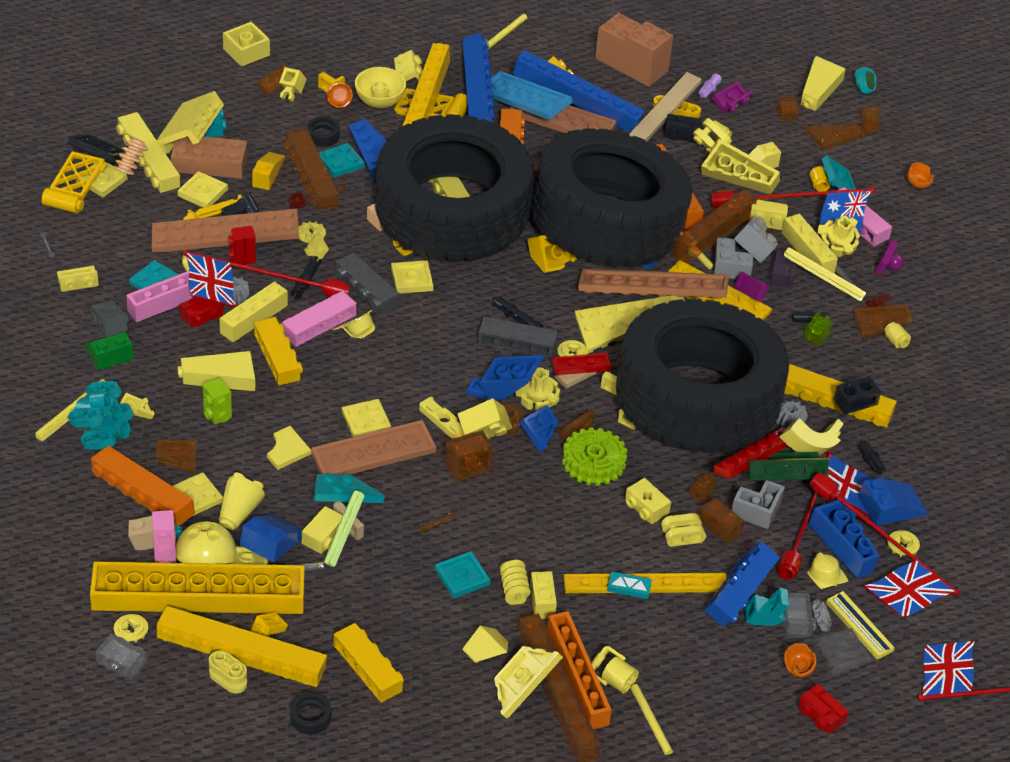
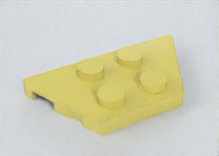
(522, 676)

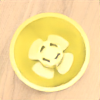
(380, 87)
(205, 544)

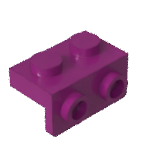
(731, 97)

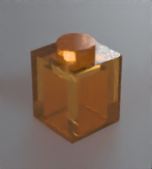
(870, 119)

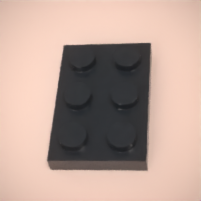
(96, 147)

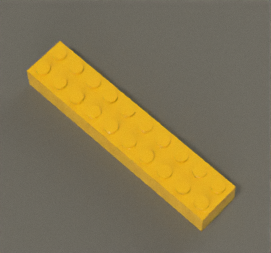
(197, 587)

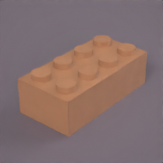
(210, 156)

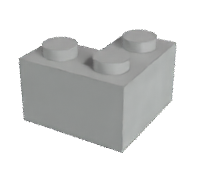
(755, 239)
(729, 261)
(759, 507)

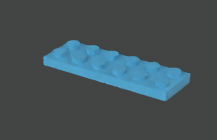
(528, 95)

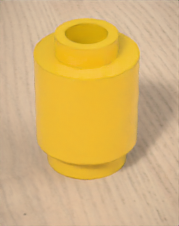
(819, 179)

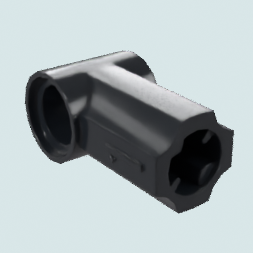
(243, 206)

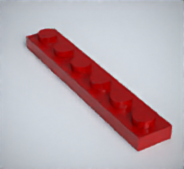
(760, 450)

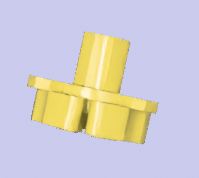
(840, 233)
(538, 389)

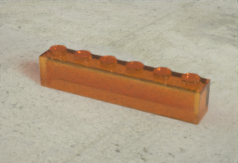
(311, 169)
(714, 226)

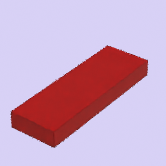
(581, 364)

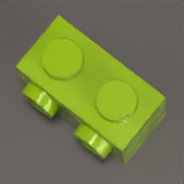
(217, 401)

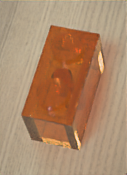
(721, 521)

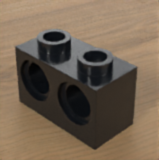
(857, 395)

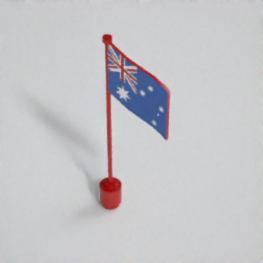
(837, 203)

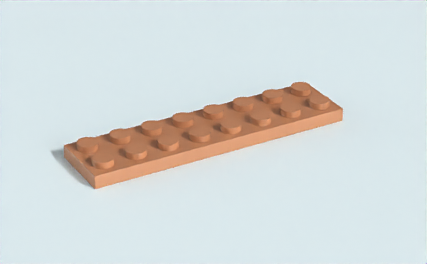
(214, 231)
(654, 283)

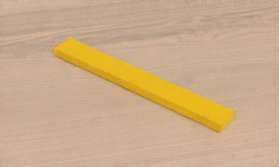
(660, 582)

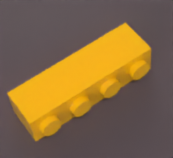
(277, 351)
(368, 662)

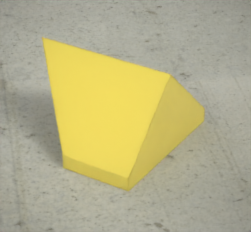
(485, 644)

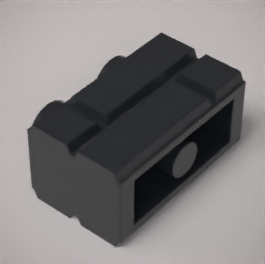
(681, 127)

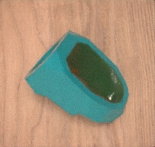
(865, 80)

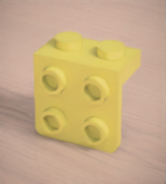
(770, 212)

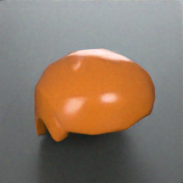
(339, 94)
(921, 173)
(803, 657)

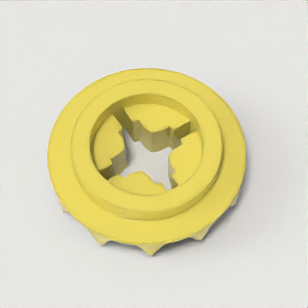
(306, 236)
(573, 346)
(907, 538)
(136, 622)

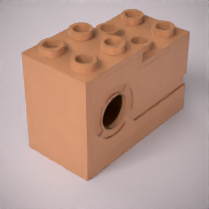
(634, 48)

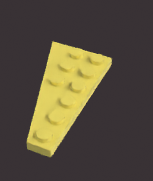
(610, 322)

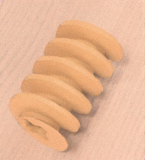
(131, 155)

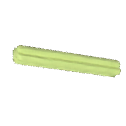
(344, 528)

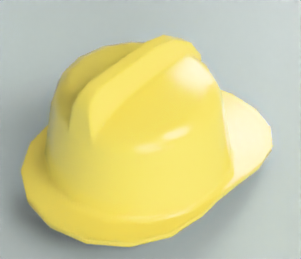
(359, 327)
(826, 571)

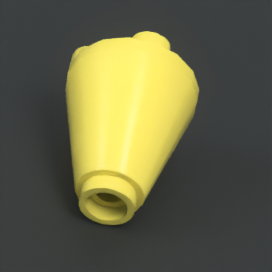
(239, 500)

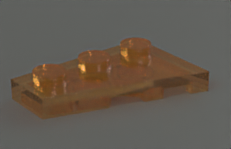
(835, 135)
(874, 320)

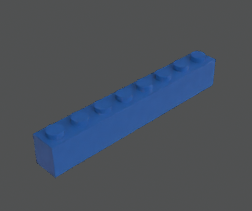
(478, 77)
(582, 92)

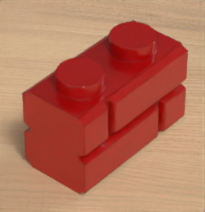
(242, 245)
(198, 311)
(823, 709)

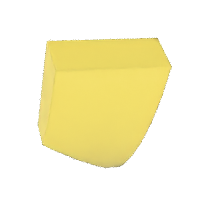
(139, 406)

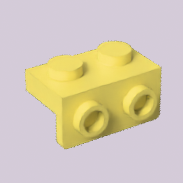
(408, 65)
(77, 278)

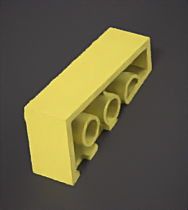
(740, 169)

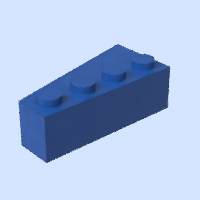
(369, 144)
(845, 537)
(741, 584)

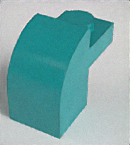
(767, 611)

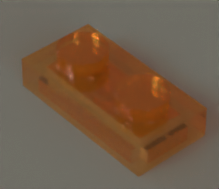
(271, 81)
(582, 422)

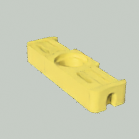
(436, 412)

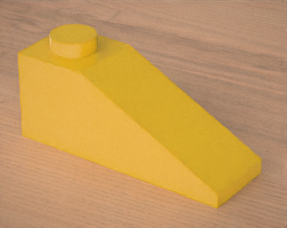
(267, 170)

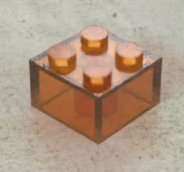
(468, 456)

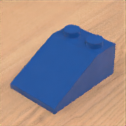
(508, 375)
(890, 501)
(270, 536)

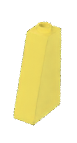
(821, 82)
(233, 368)

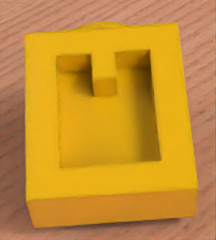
(326, 81)
(268, 624)

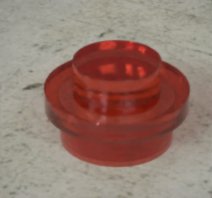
(297, 200)

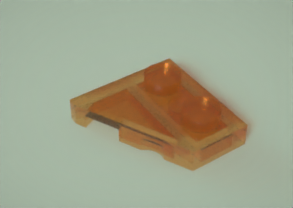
(177, 453)

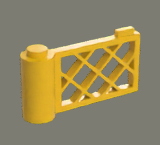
(456, 105)
(64, 197)

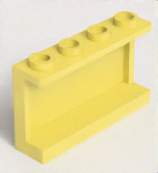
(191, 120)

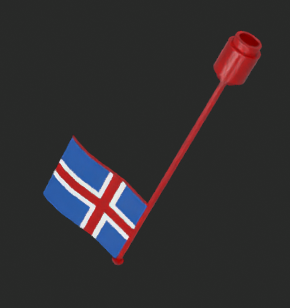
(850, 486)

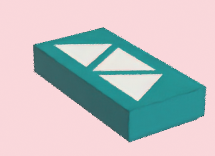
(629, 585)

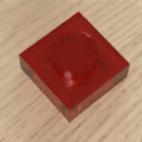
(878, 301)

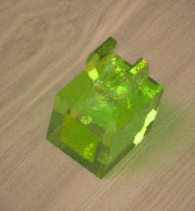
(818, 329)

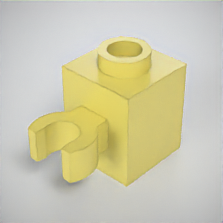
(292, 82)

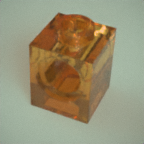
(787, 109)

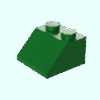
(110, 350)

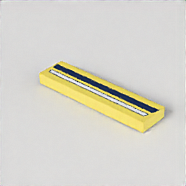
(861, 625)

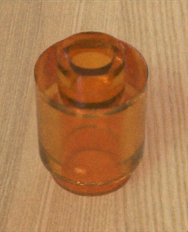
(703, 487)

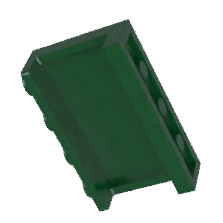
(787, 466)

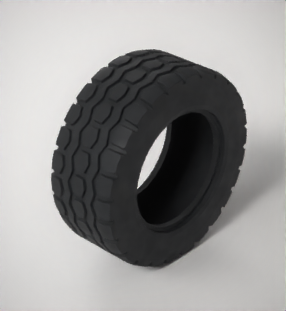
(453, 225)
(603, 228)
(696, 412)

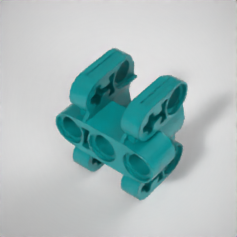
(102, 414)

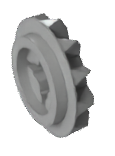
(822, 615)

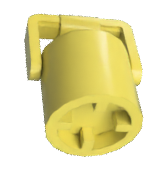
(617, 672)

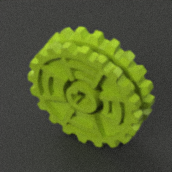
(594, 456)

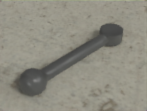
(51, 254)

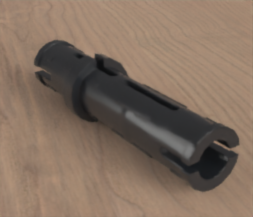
(308, 274)
(512, 311)

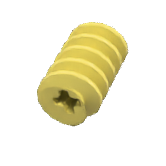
(514, 581)

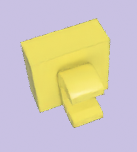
(317, 247)

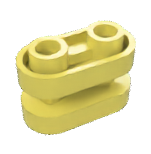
(702, 137)
(683, 529)
(228, 671)

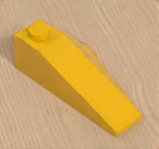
(548, 255)

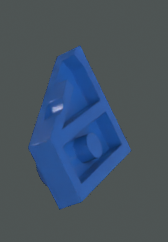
(540, 426)

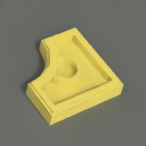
(288, 448)

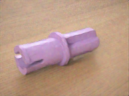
(710, 85)

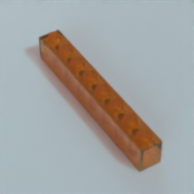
(561, 694)

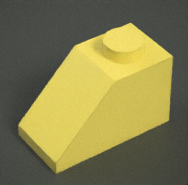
(768, 154)

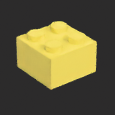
(246, 44)
(487, 416)

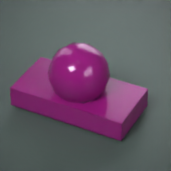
(890, 259)
(751, 286)

